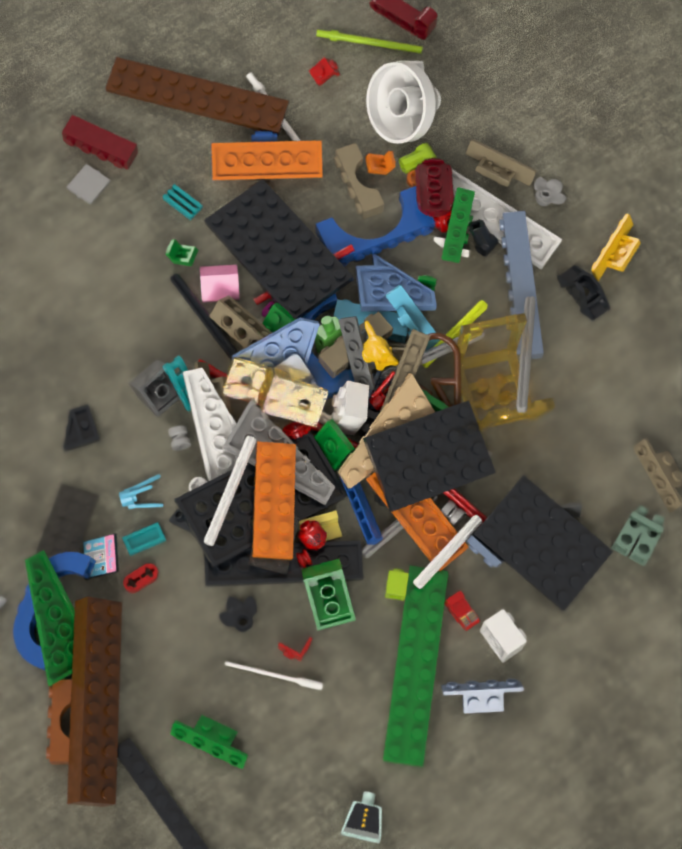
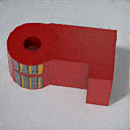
(462, 611)

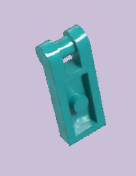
(178, 380)

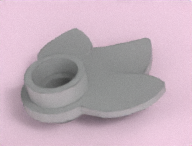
(548, 192)

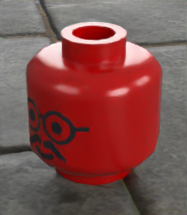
(312, 535)

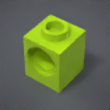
(396, 584)

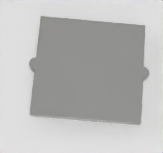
(88, 184)

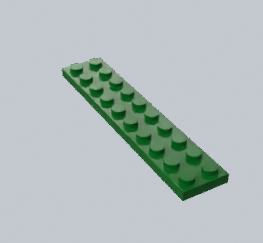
(415, 670)

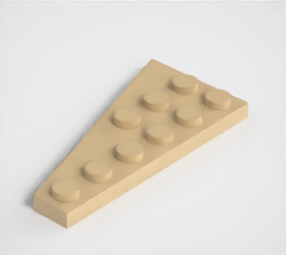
(405, 406)

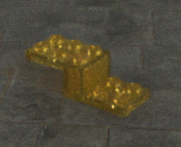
(275, 392)

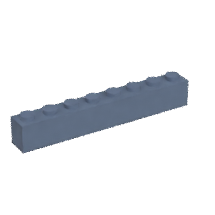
(520, 272)

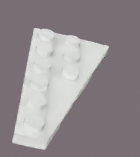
(211, 422)

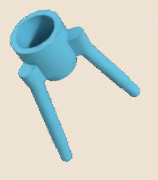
(129, 496)

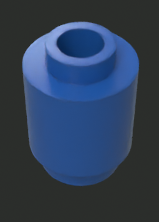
(264, 136)

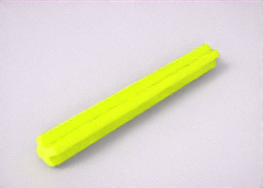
(469, 318)

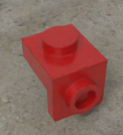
(324, 70)

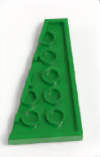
(53, 617)

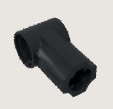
(484, 239)

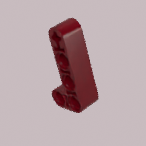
(407, 17)

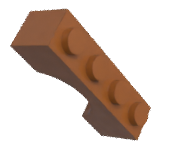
(59, 743)

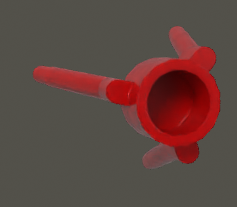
(378, 397)

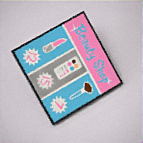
(104, 552)

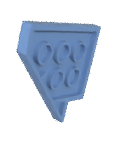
(381, 278)
(271, 350)

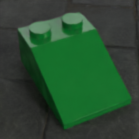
(328, 594)

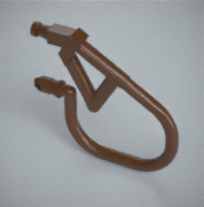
(436, 382)

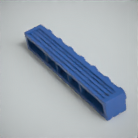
(364, 514)

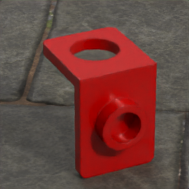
(291, 654)

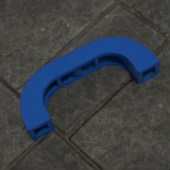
(25, 621)

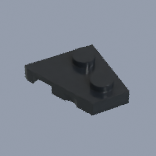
(80, 429)

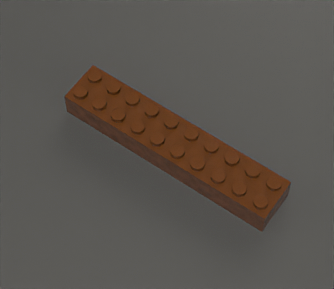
(95, 703)

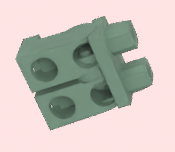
(642, 529)

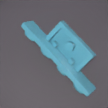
(409, 313)

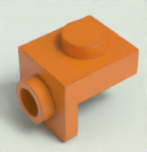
(380, 163)

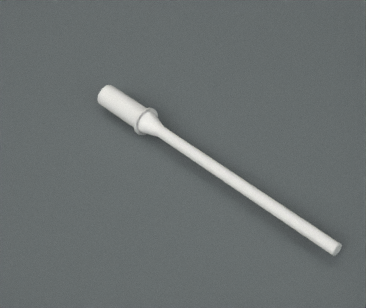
(301, 681)

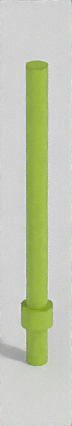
(333, 35)

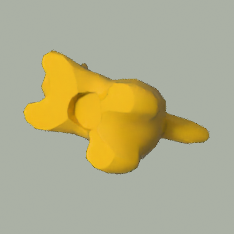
(377, 350)

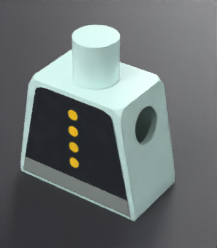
(364, 820)

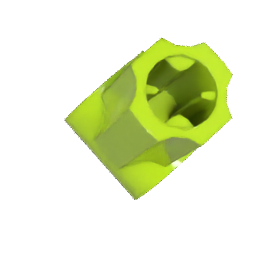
(411, 161)

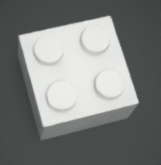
(350, 407)
(503, 635)

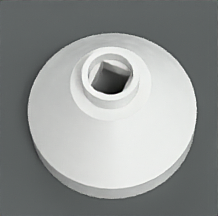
(401, 102)

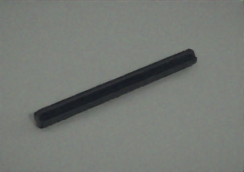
(203, 315)

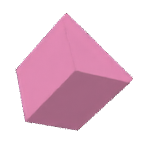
(219, 282)

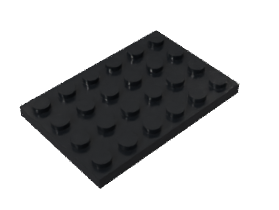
(429, 456)
(543, 543)

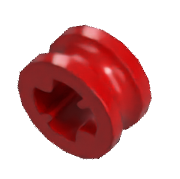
(304, 558)

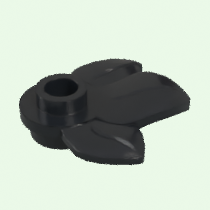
(239, 611)

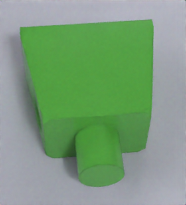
(327, 333)

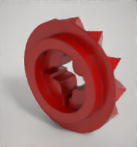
(295, 430)

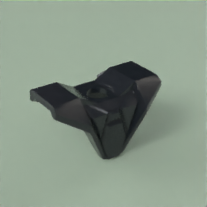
(592, 305)

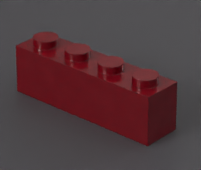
(99, 142)

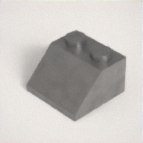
(155, 388)

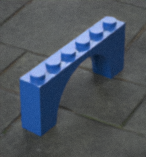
(410, 226)
(323, 378)

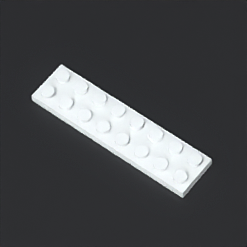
(490, 210)

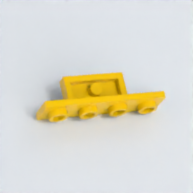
(618, 250)

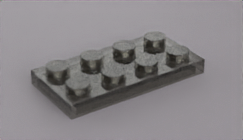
(68, 521)

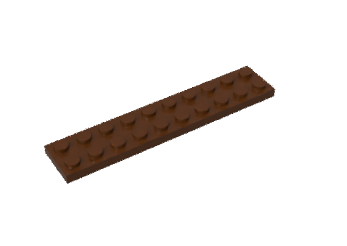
(197, 95)

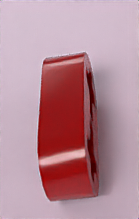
(138, 574)

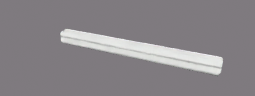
(230, 490)

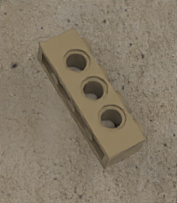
(238, 322)

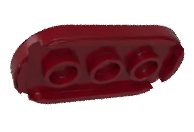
(434, 187)

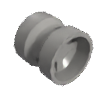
(179, 438)
(455, 516)

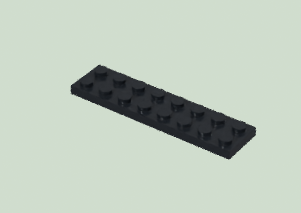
(238, 572)

